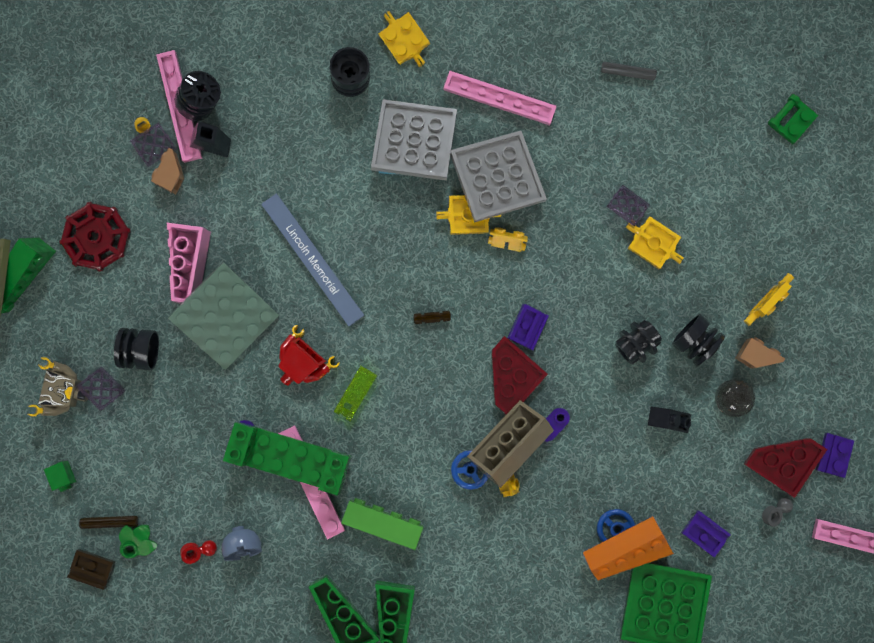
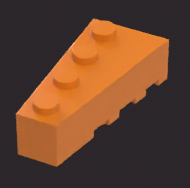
(628, 550)

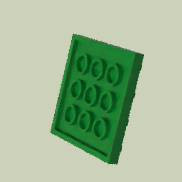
(665, 605)

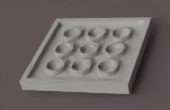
(414, 139)
(497, 176)

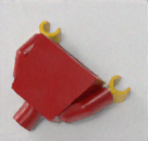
(300, 361)

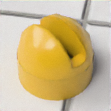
(144, 126)

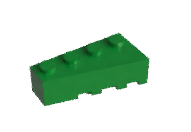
(24, 264)
(394, 610)
(340, 614)

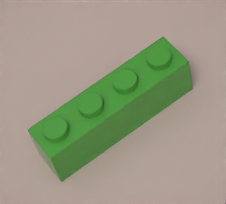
(382, 524)

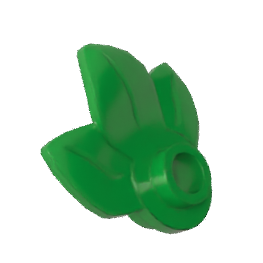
(137, 539)

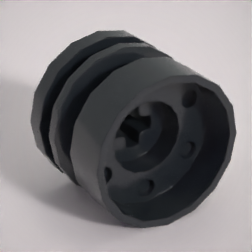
(347, 62)
(193, 104)
(699, 340)
(136, 349)

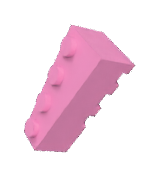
(187, 258)

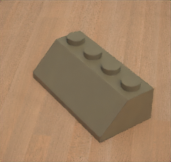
(510, 443)

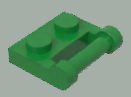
(798, 122)

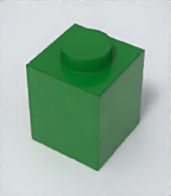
(60, 476)

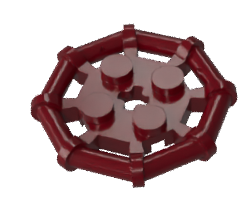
(102, 244)

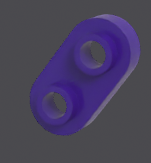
(555, 424)

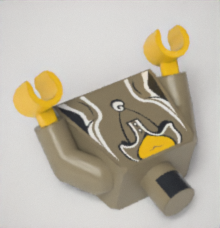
(58, 390)

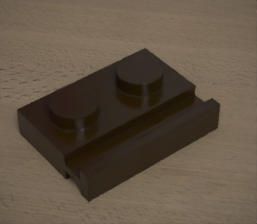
(91, 569)

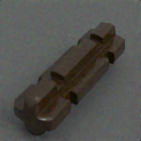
(432, 317)

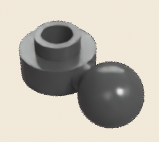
(773, 515)

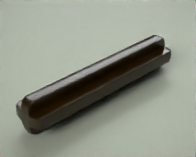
(108, 522)

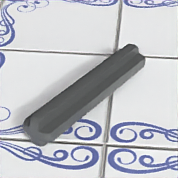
(628, 70)

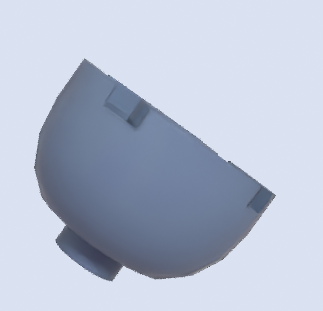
(240, 543)

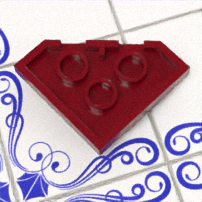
(513, 375)
(786, 463)

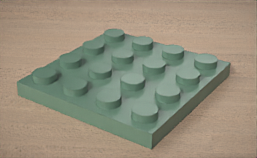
(223, 316)

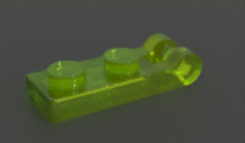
(355, 392)

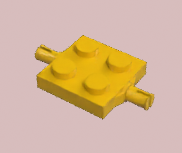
(404, 38)
(461, 219)
(654, 242)
(766, 304)

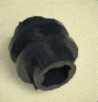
(639, 341)

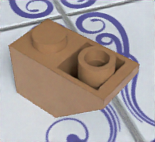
(169, 173)
(757, 355)

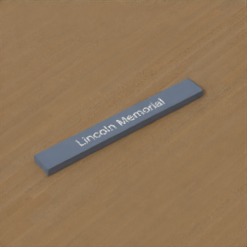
(312, 260)

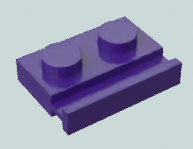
(528, 326)
(837, 456)
(705, 533)

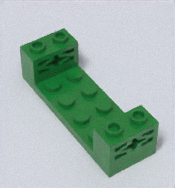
(287, 457)

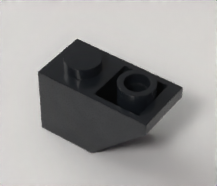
(210, 139)
(669, 419)

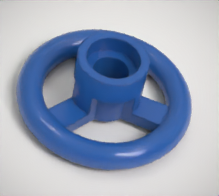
(455, 470)
(623, 526)

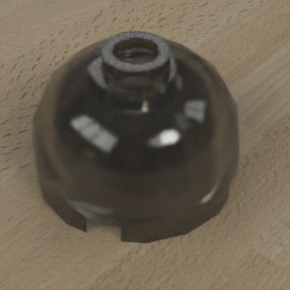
(735, 398)

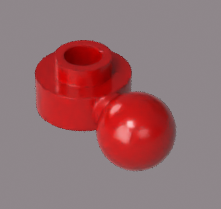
(208, 548)

